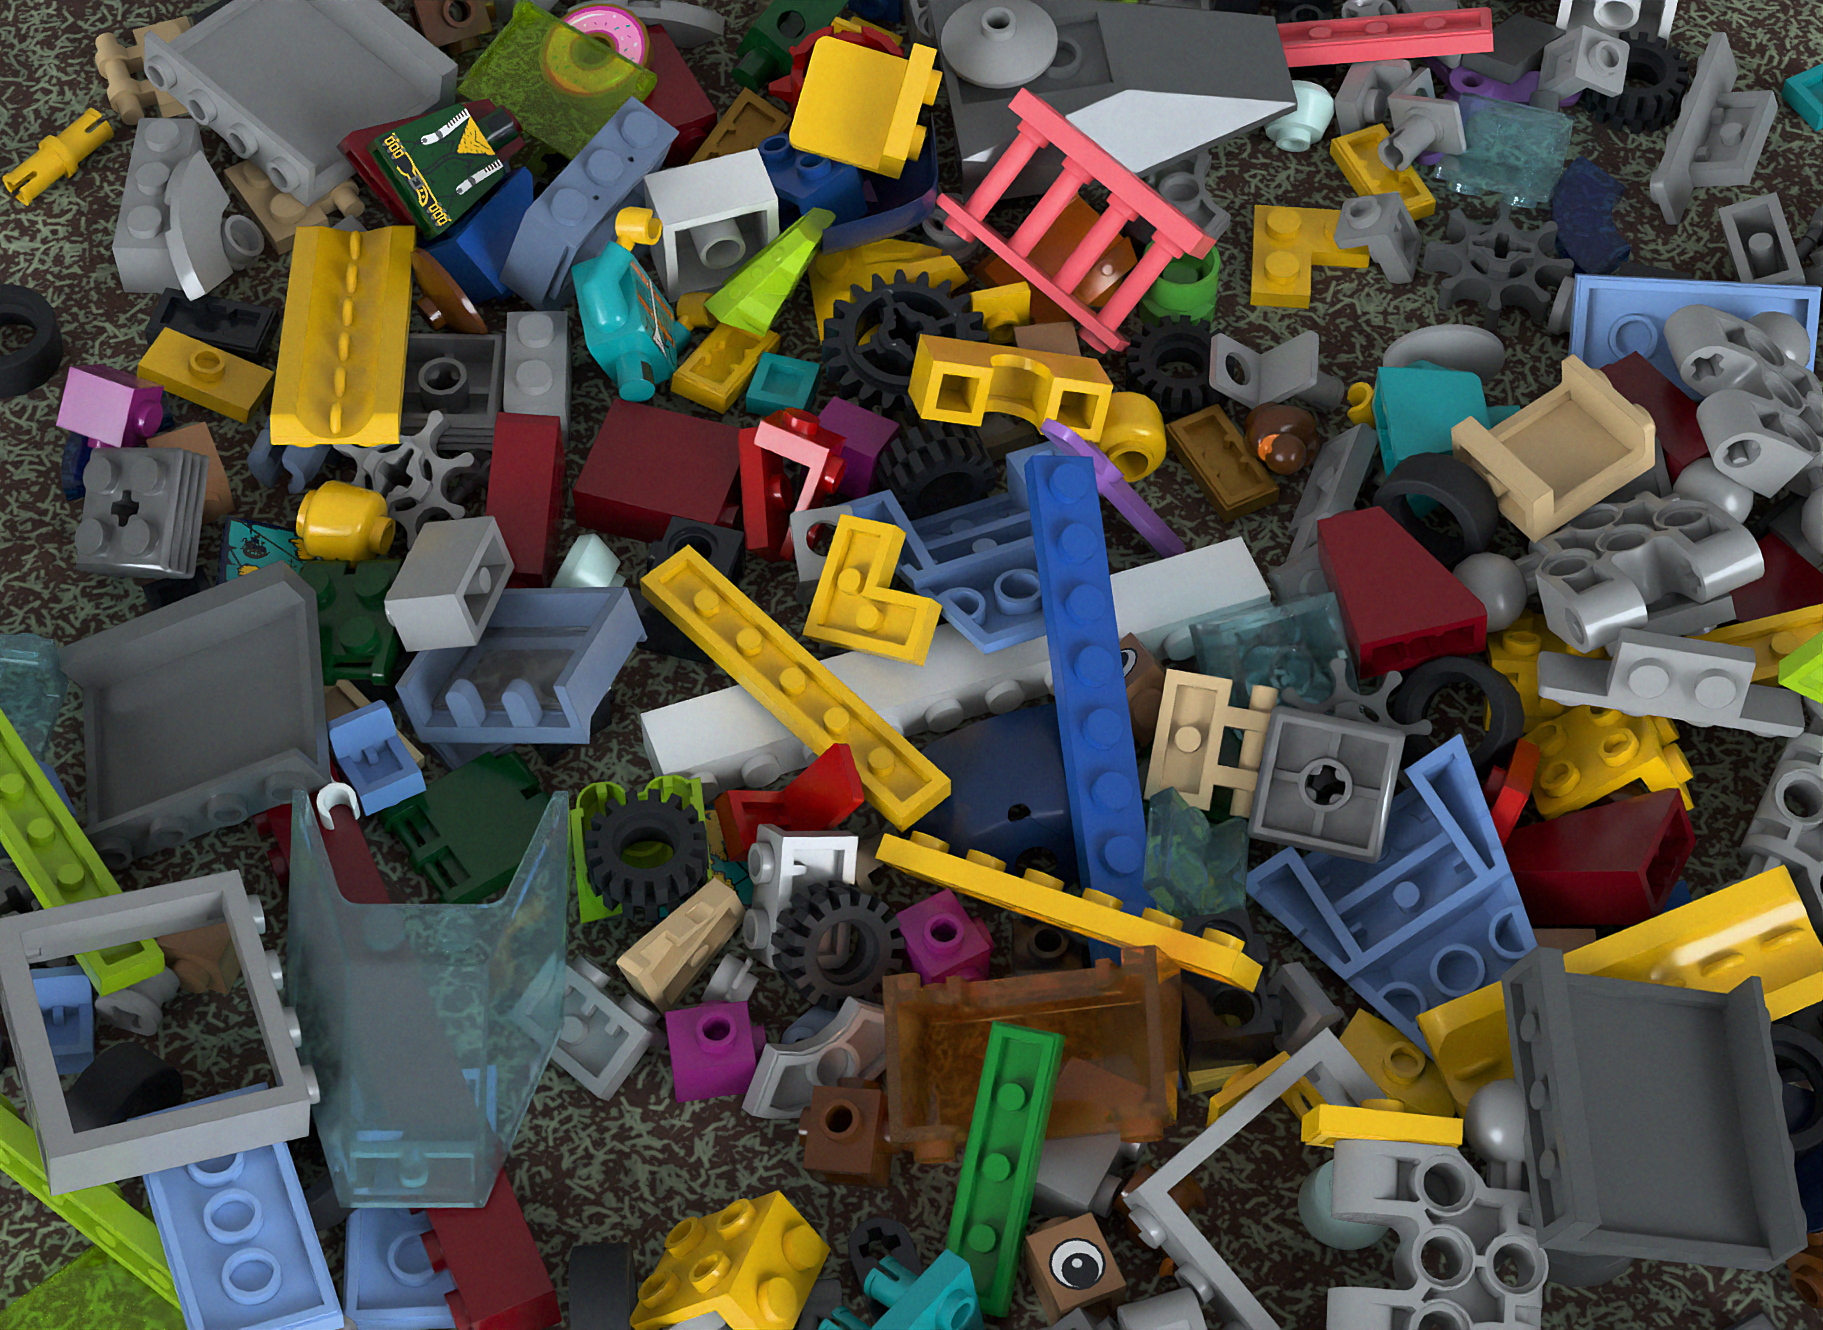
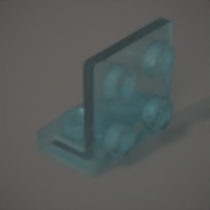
(1508, 150)

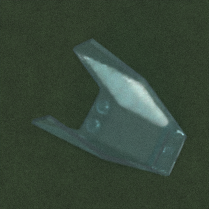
(426, 1020)

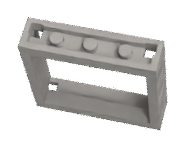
(174, 1136)
(1164, 1224)

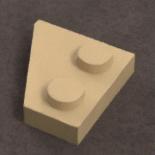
(682, 946)

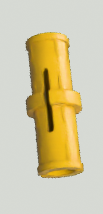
(58, 156)

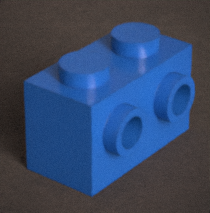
(811, 181)

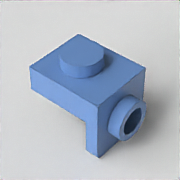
(373, 758)
(68, 1015)

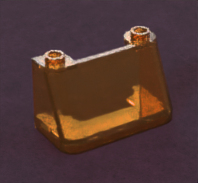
(1114, 1064)

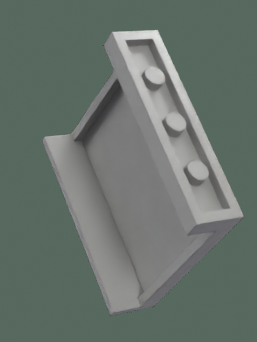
(298, 79)

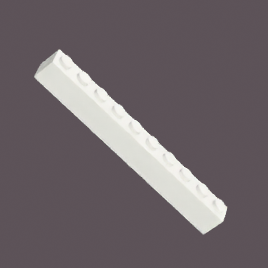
(740, 743)

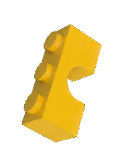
(966, 378)

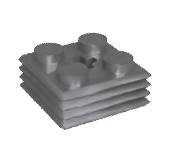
(461, 380)
(142, 512)
(1288, 809)

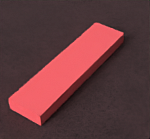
(1387, 37)

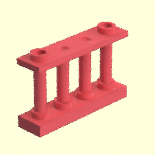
(1127, 202)

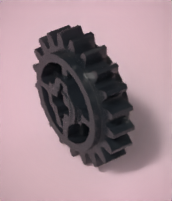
(884, 366)

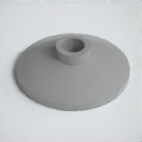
(999, 42)
(1452, 347)

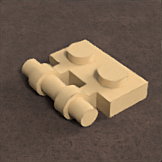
(118, 62)
(281, 212)
(1191, 738)

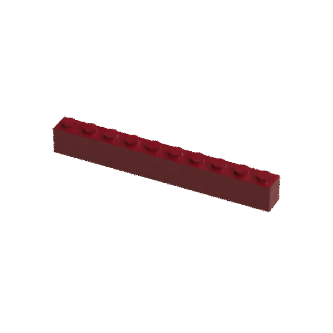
(485, 1249)

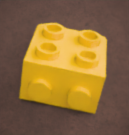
(864, 105)
(1600, 751)
(743, 1261)

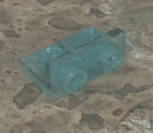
(1190, 864)

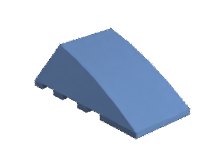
(974, 558)
(1423, 919)

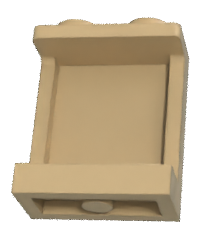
(1560, 450)

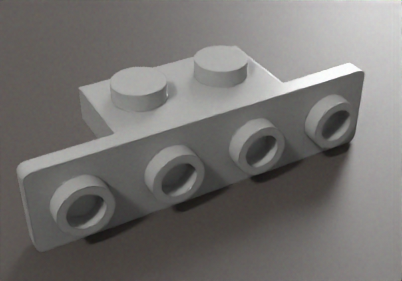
(1715, 134)
(1675, 680)

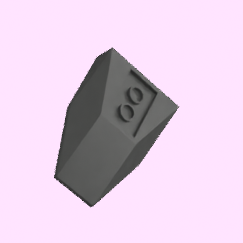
(1132, 78)

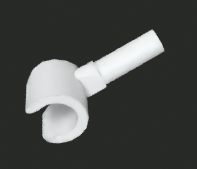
(332, 795)

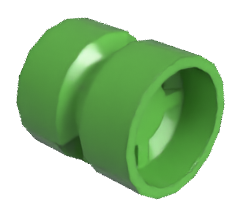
(1183, 288)

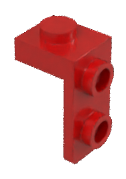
(801, 439)
(811, 802)

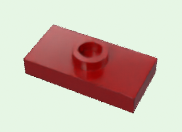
(765, 497)
(1510, 787)

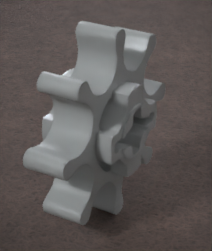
(412, 457)

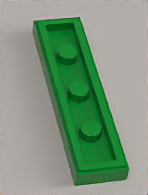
(1004, 1158)

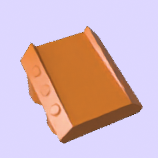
(1051, 254)

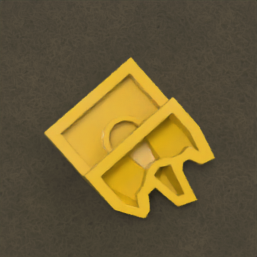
(835, 273)

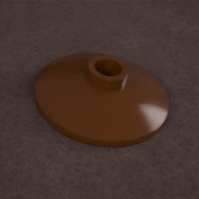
(443, 298)

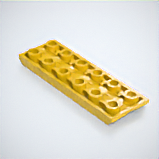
(344, 337)
(1703, 945)

